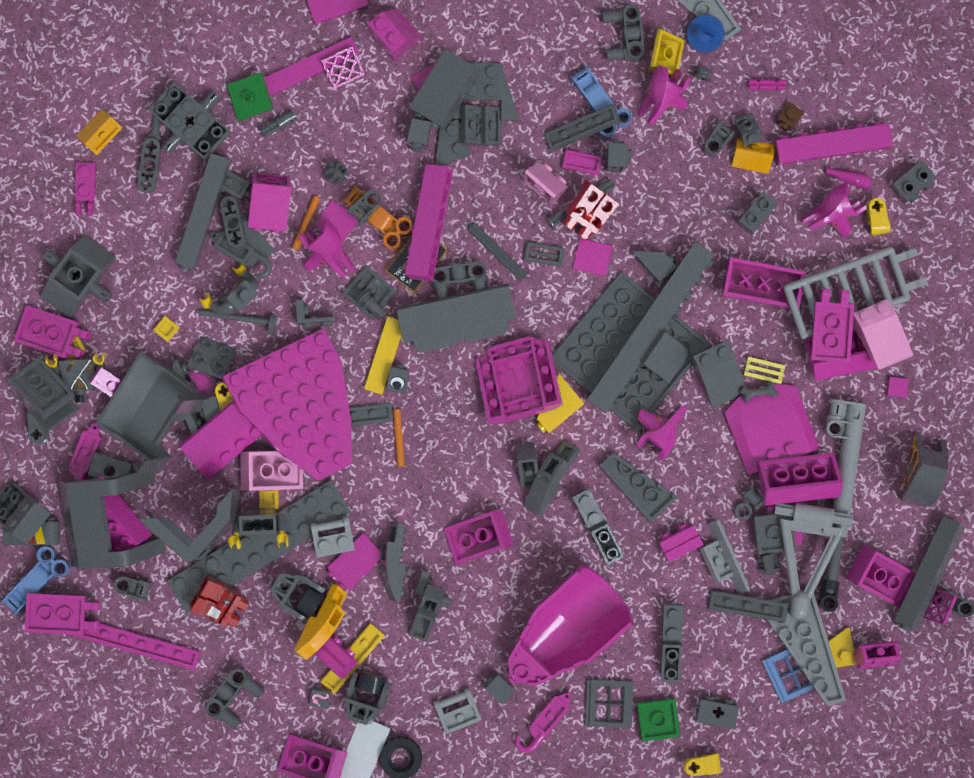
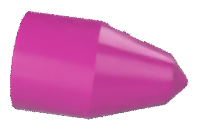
(569, 628)

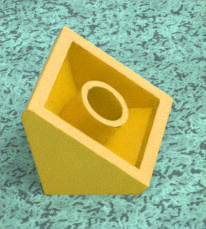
(666, 51)

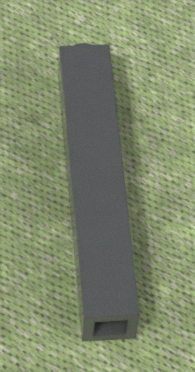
(203, 212)
(929, 574)

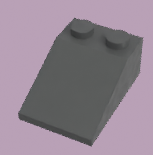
(718, 373)

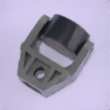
(309, 603)
(370, 683)

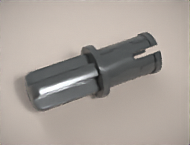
(279, 123)

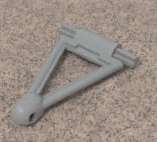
(814, 521)

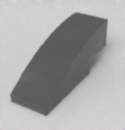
(427, 613)

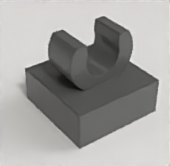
(771, 563)

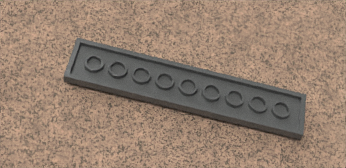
(257, 551)

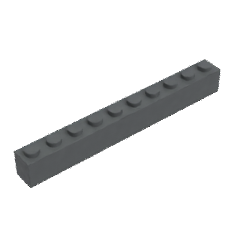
(654, 321)

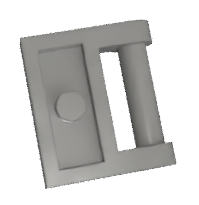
(332, 543)
(461, 716)

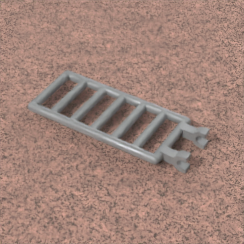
(856, 264)

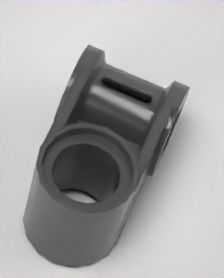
(719, 137)
(364, 207)
(33, 428)
(134, 588)
(959, 601)

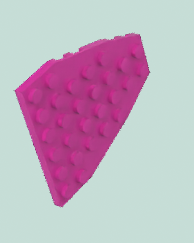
(299, 404)

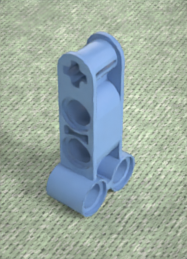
(597, 97)
(35, 579)

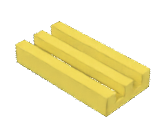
(780, 374)

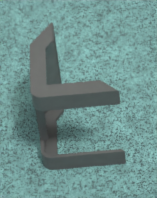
(146, 409)
(88, 523)
(198, 549)

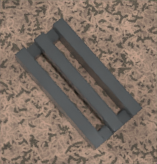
(541, 261)

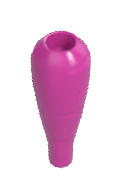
(853, 178)

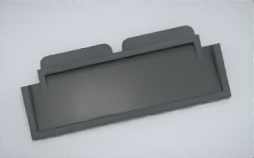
(457, 317)

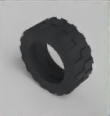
(397, 743)

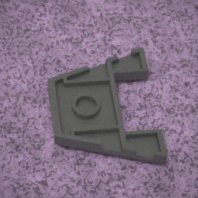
(491, 86)

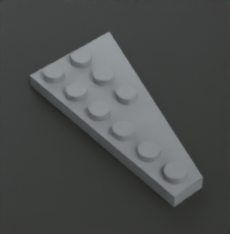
(811, 650)

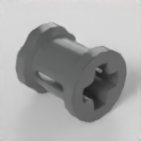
(753, 497)

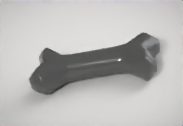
(155, 133)
(749, 393)

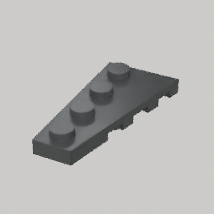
(638, 488)

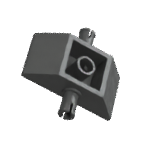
(178, 107)
(83, 258)

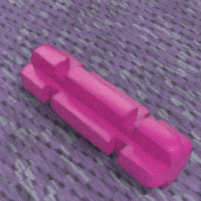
(767, 84)

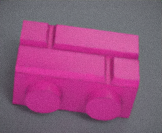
(680, 542)
(877, 655)
(336, 657)

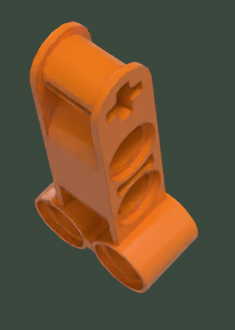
(381, 220)

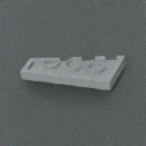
(714, 8)

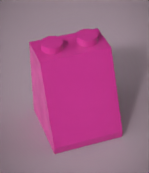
(393, 33)
(269, 202)

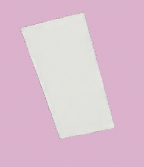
(364, 750)

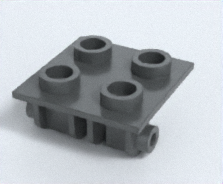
(211, 357)

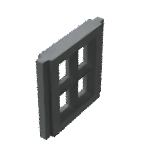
(591, 703)

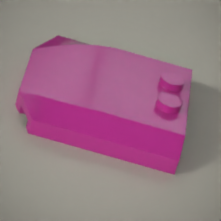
(518, 380)
(770, 427)

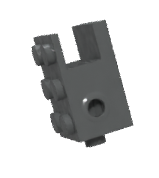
(43, 394)

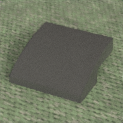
(481, 125)
(367, 281)

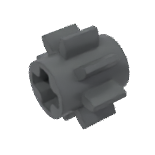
(335, 173)

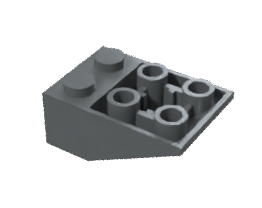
(21, 512)

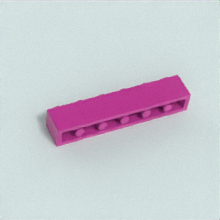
(833, 144)
(428, 222)

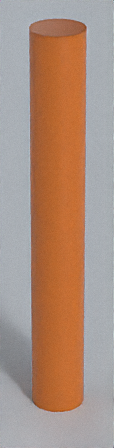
(306, 221)
(398, 438)

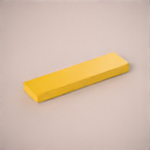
(384, 357)
(361, 647)

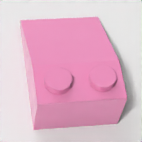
(544, 182)
(882, 334)
(268, 471)

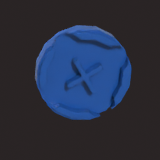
(705, 33)

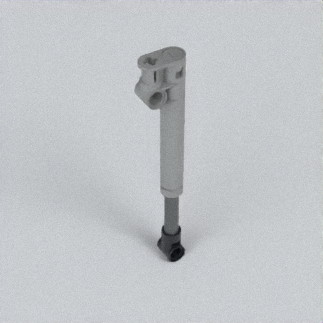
(850, 420)

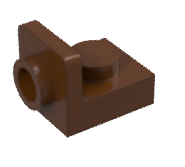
(789, 117)

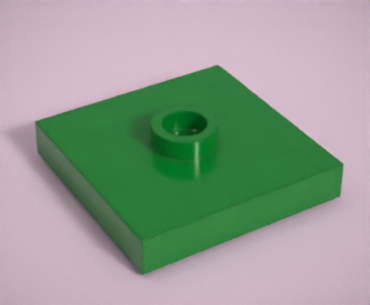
(250, 96)
(658, 719)

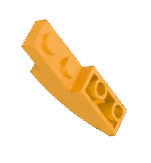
(321, 628)

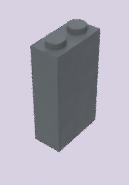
(444, 90)

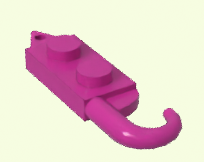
(84, 452)
(545, 721)

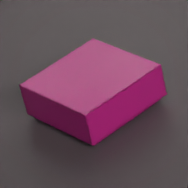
(897, 387)

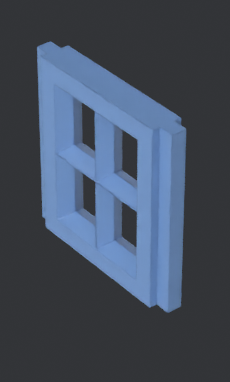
(777, 680)

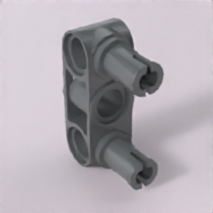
(632, 33)
(458, 274)
(226, 694)

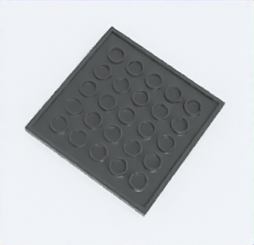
(601, 336)

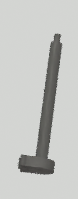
(271, 323)

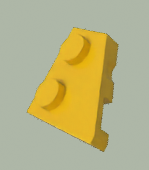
(842, 649)

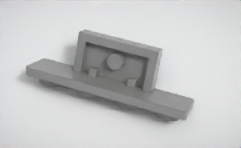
(722, 560)

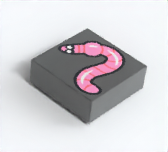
(320, 697)

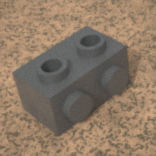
(617, 156)
(912, 182)

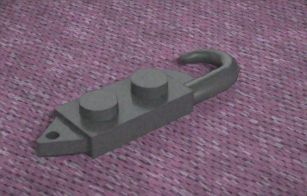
(246, 256)

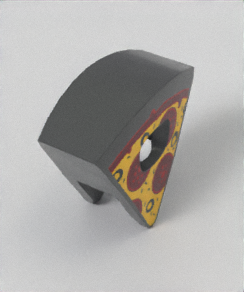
(925, 473)

